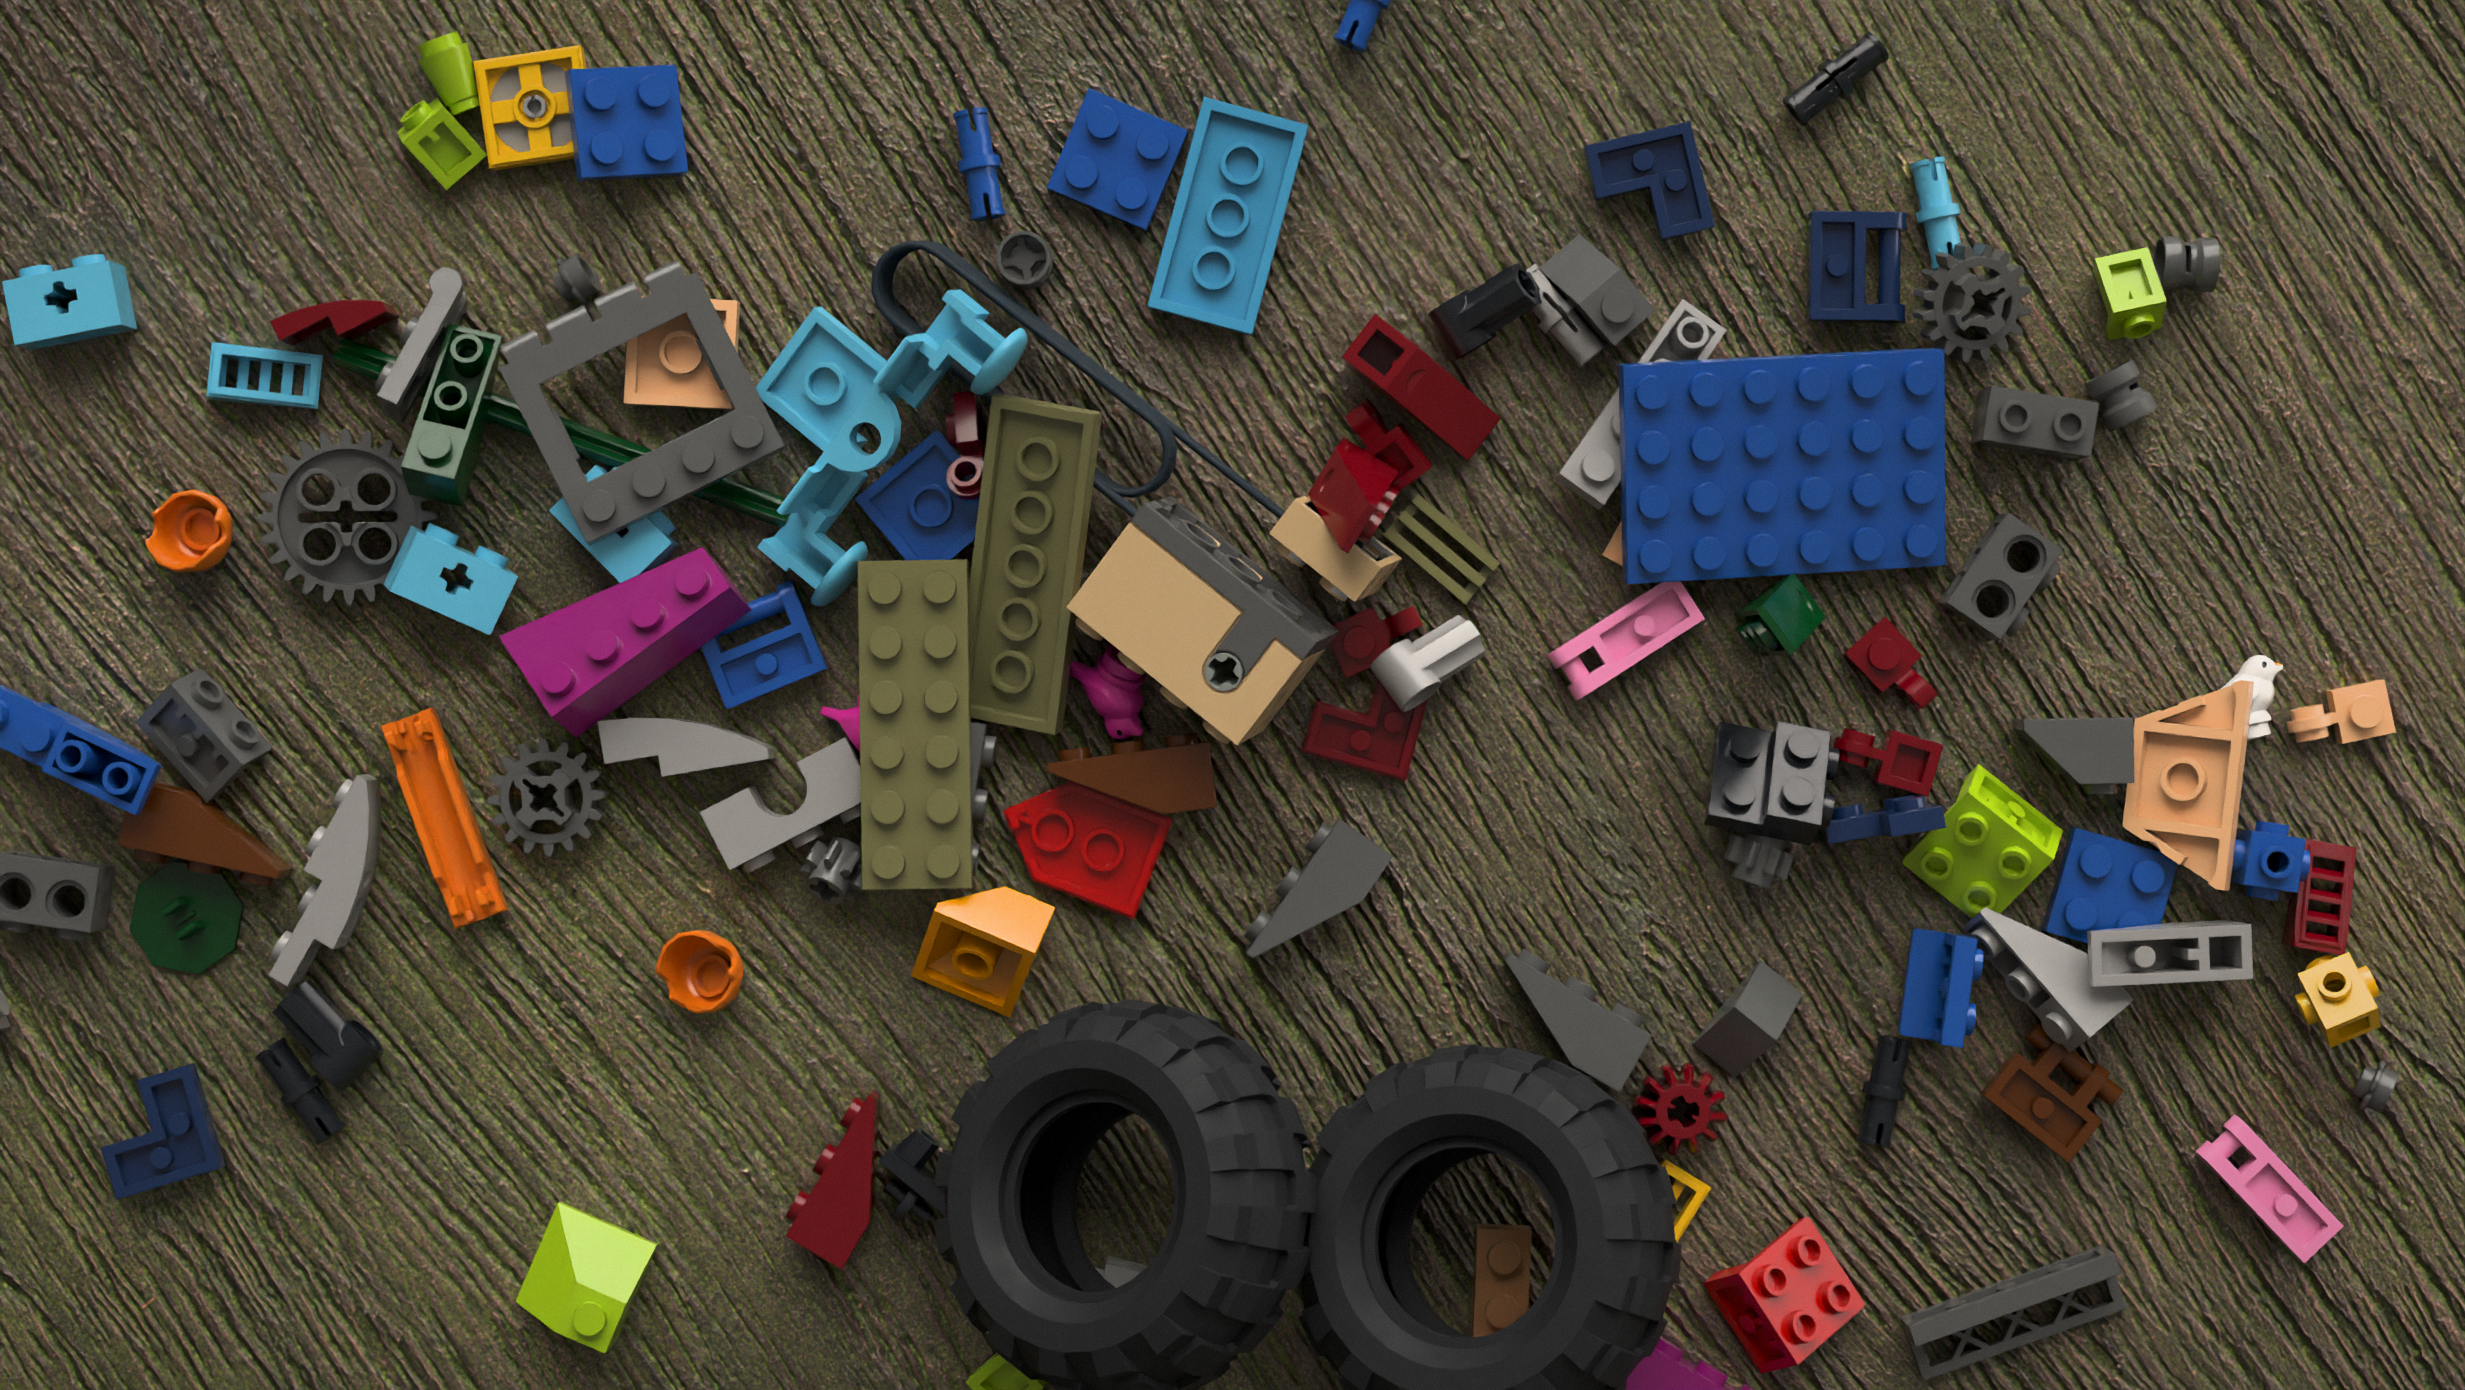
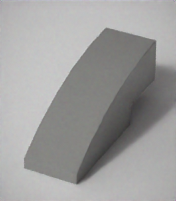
(678, 743)

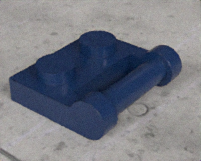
(1838, 266)

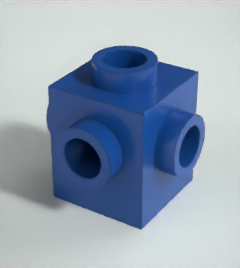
(2250, 858)

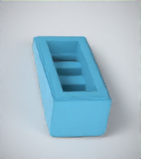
(218, 369)

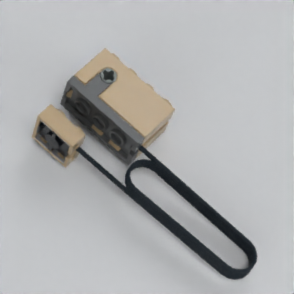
(1171, 585)

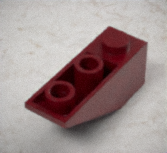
(1419, 387)
(1353, 494)
(844, 1197)

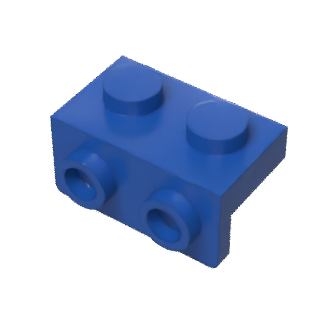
(1939, 987)

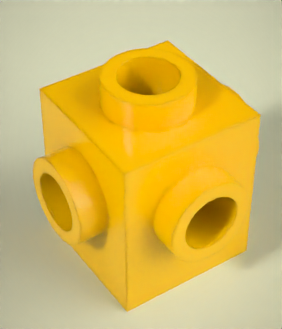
(2338, 998)

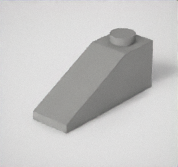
(2170, 953)

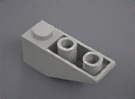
(2047, 978)

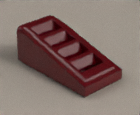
(2339, 917)

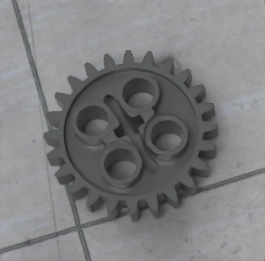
(347, 468)

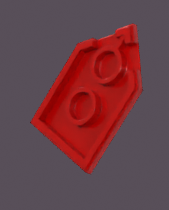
(1089, 844)

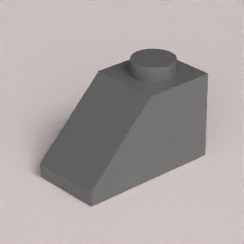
(1597, 290)
(2084, 749)

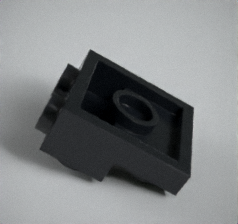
(1771, 781)

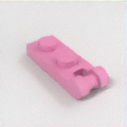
(1627, 636)
(2270, 1190)

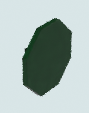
(186, 918)

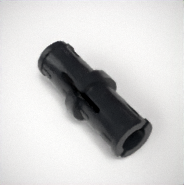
(1835, 78)
(1884, 1090)
(300, 1091)

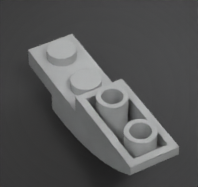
(1595, 464)
(345, 862)

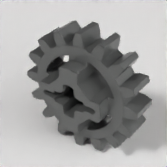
(1993, 305)
(532, 814)

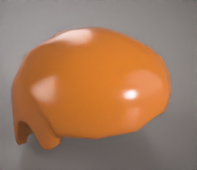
(190, 532)
(700, 971)

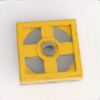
(527, 106)

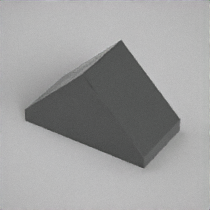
(1749, 1020)

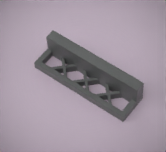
(2009, 1300)

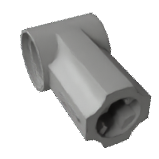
(1417, 668)

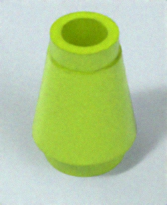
(450, 71)

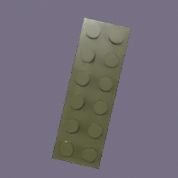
(1029, 559)
(915, 724)

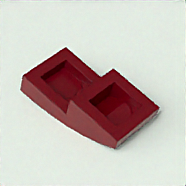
(347, 317)

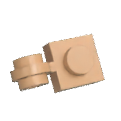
(2355, 712)

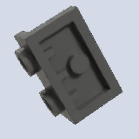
(202, 733)

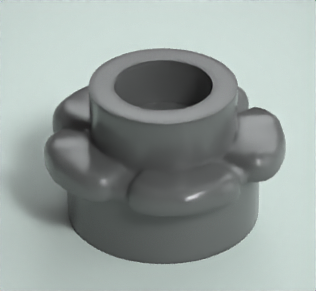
(576, 279)
(2375, 1087)

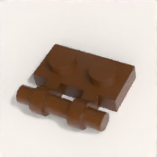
(2043, 1106)

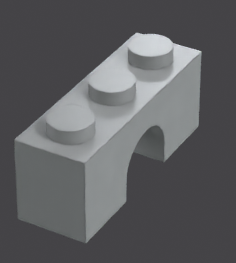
(749, 830)

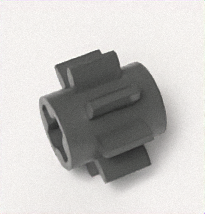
(1758, 859)
(834, 871)

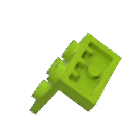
(1988, 848)

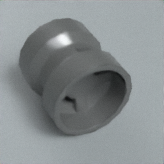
(1021, 252)
(2187, 263)
(2121, 395)

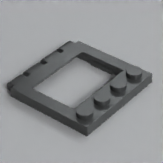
(672, 469)

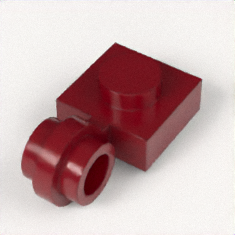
(967, 431)
(1902, 761)

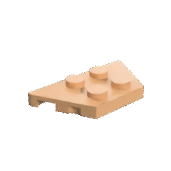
(2191, 780)

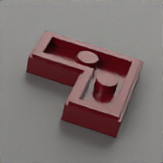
(1371, 741)

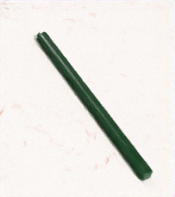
(586, 440)

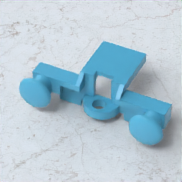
(834, 384)

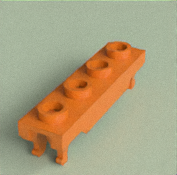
(444, 818)

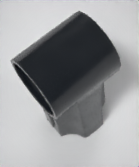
(1476, 315)
(338, 1045)

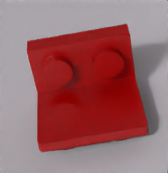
(1786, 1298)

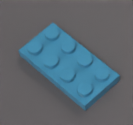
(1227, 216)

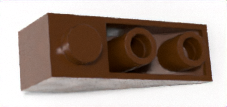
(1158, 779)
(188, 828)

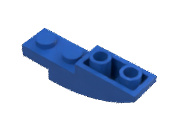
(76, 751)

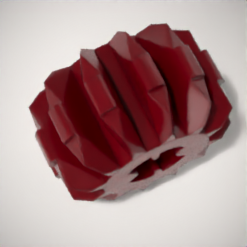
(1690, 1092)

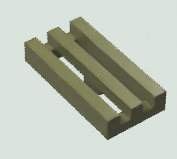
(1476, 578)

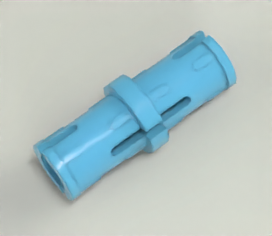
(1936, 207)

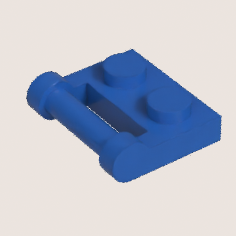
(770, 659)

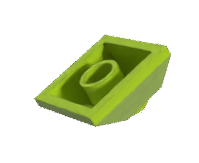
(585, 1277)

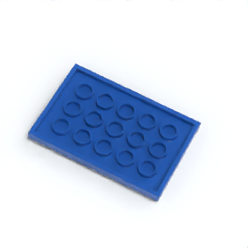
(1782, 465)

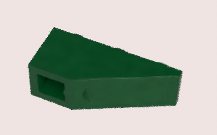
(452, 417)
(1779, 618)

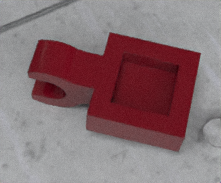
(1390, 446)
(1365, 637)
(1887, 659)

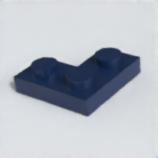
(1663, 163)
(1899, 817)
(180, 1141)

